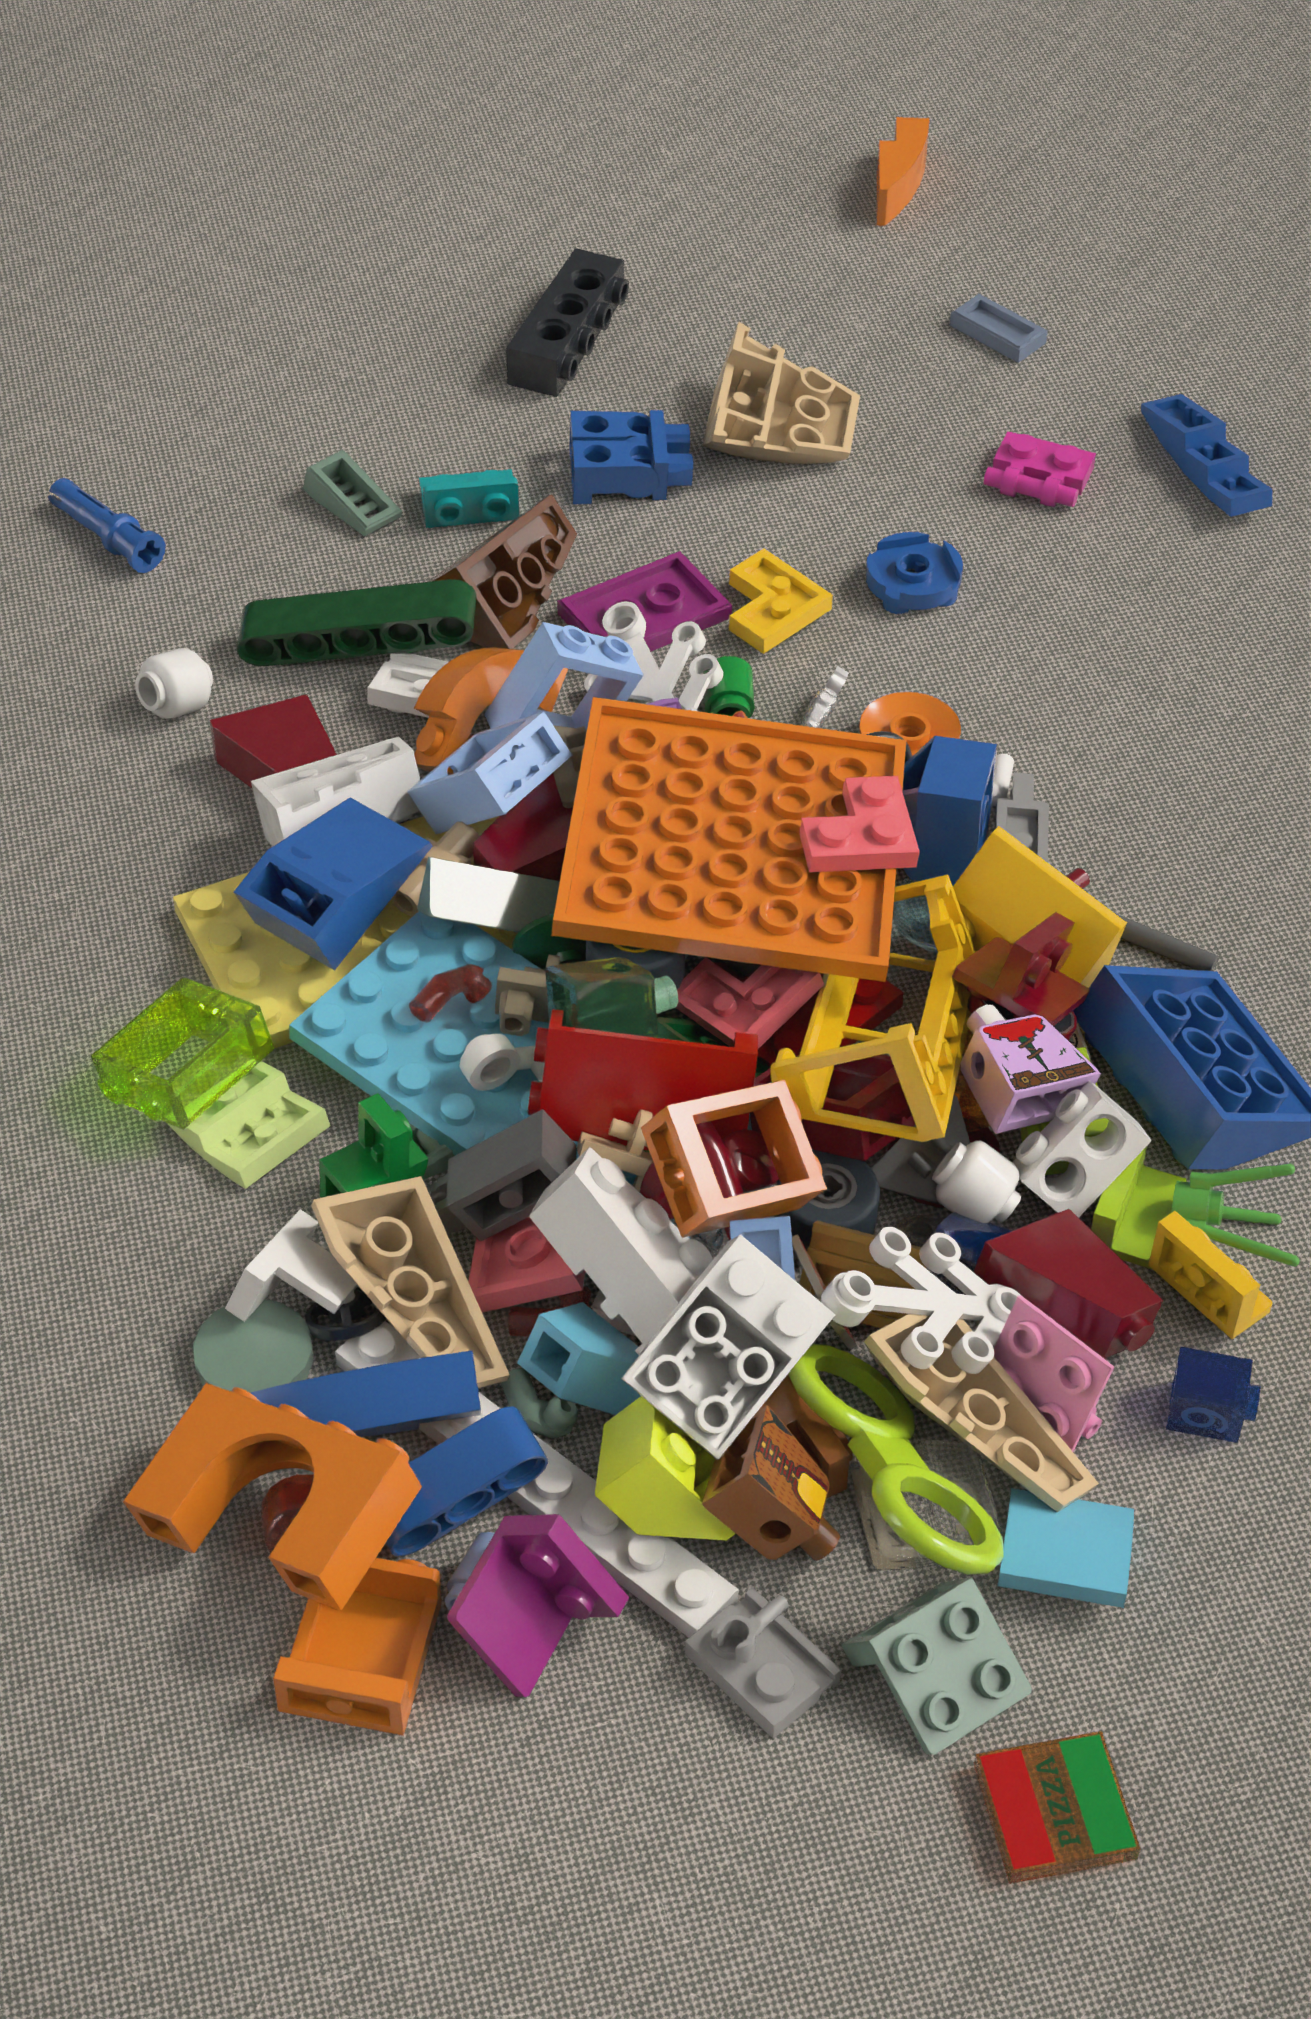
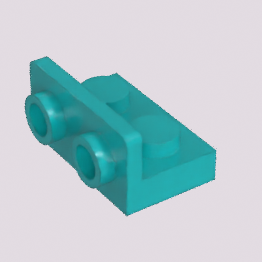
(469, 498)

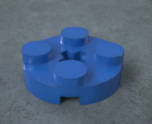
(932, 586)

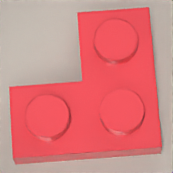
(870, 837)
(753, 1006)

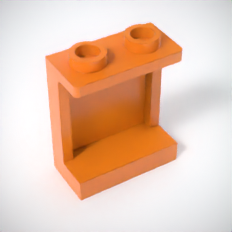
(369, 1657)

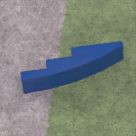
(1201, 451)
(386, 1395)

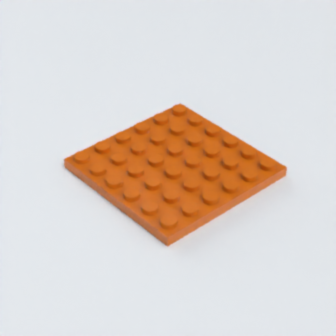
(697, 846)

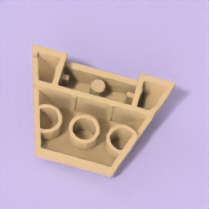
(777, 409)

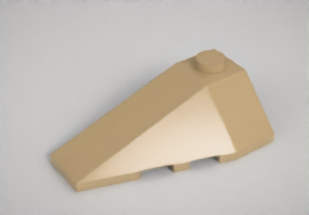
(408, 1268)
(985, 1414)

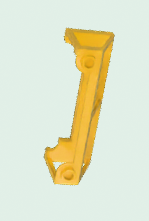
(923, 1062)

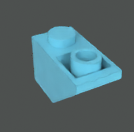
(581, 1358)

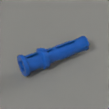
(118, 532)

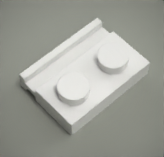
(402, 681)

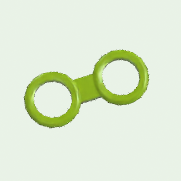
(894, 1463)

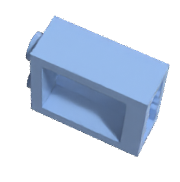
(543, 660)
(490, 773)

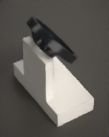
(312, 1272)

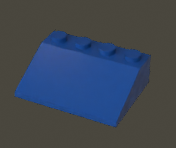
(1196, 1064)

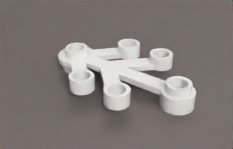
(628, 623)
(854, 1295)

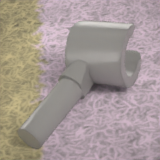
(749, 1628)

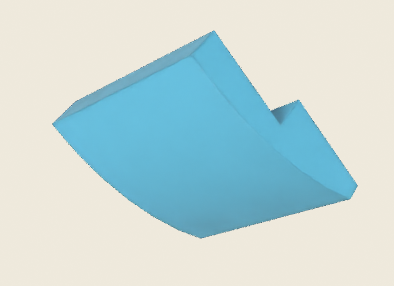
(1069, 1552)

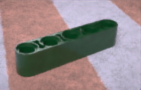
(357, 623)

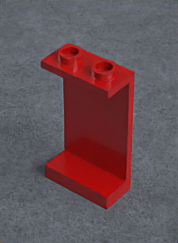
(614, 1075)

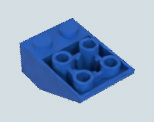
(331, 879)

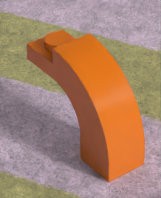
(460, 695)

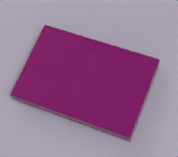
(663, 590)

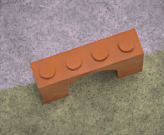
(234, 1438)

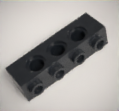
(566, 322)

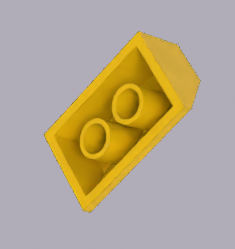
(1014, 890)

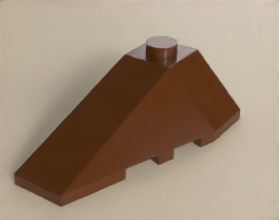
(514, 573)

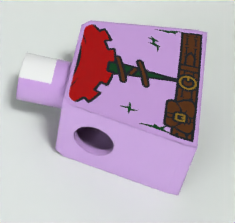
(1021, 1068)

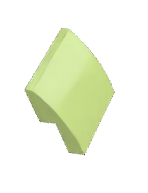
(254, 1126)

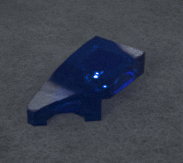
(970, 1234)

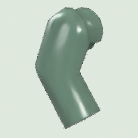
(543, 1417)

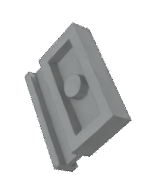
(779, 1679)

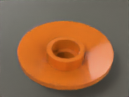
(911, 716)

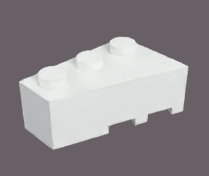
(371, 775)
(620, 1242)

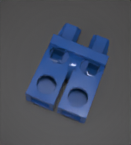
(627, 454)

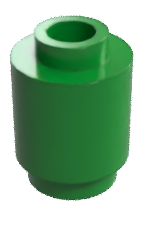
(734, 691)

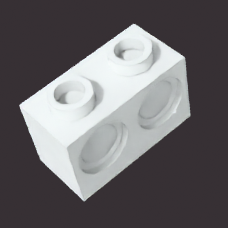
(1092, 1160)

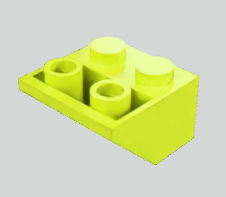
(655, 1476)

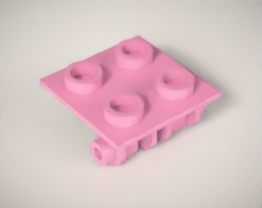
(1053, 1370)

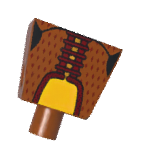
(771, 1491)

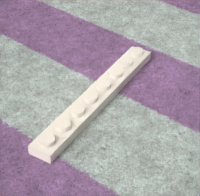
(647, 1566)

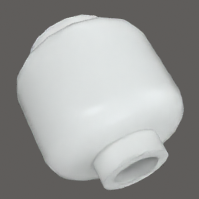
(174, 683)
(977, 1182)

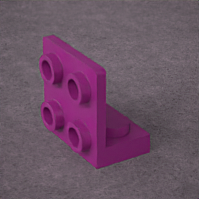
(527, 1593)

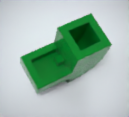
(380, 1155)

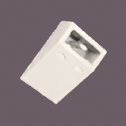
(727, 1345)

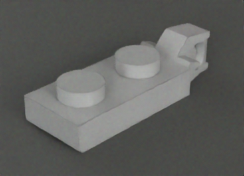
(1023, 816)

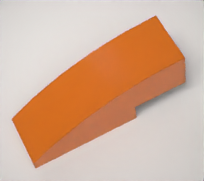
(900, 167)

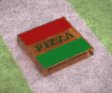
(1056, 1807)

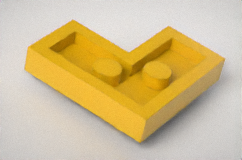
(780, 602)

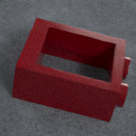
(859, 1089)

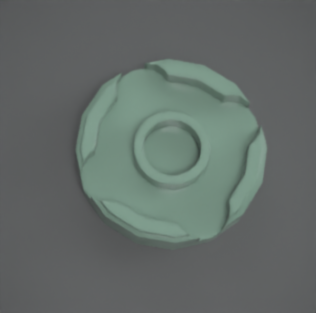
(253, 1354)

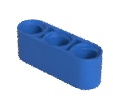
(468, 1477)

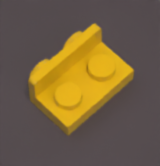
(1207, 1276)

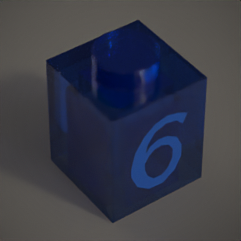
(1212, 1395)

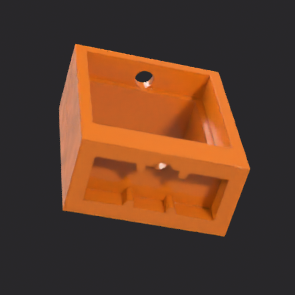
(696, 1193)

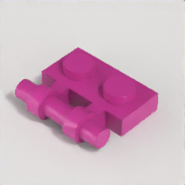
(1040, 469)

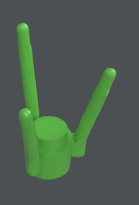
(1205, 1207)

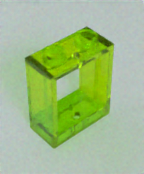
(186, 1009)

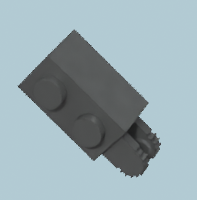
(502, 1177)

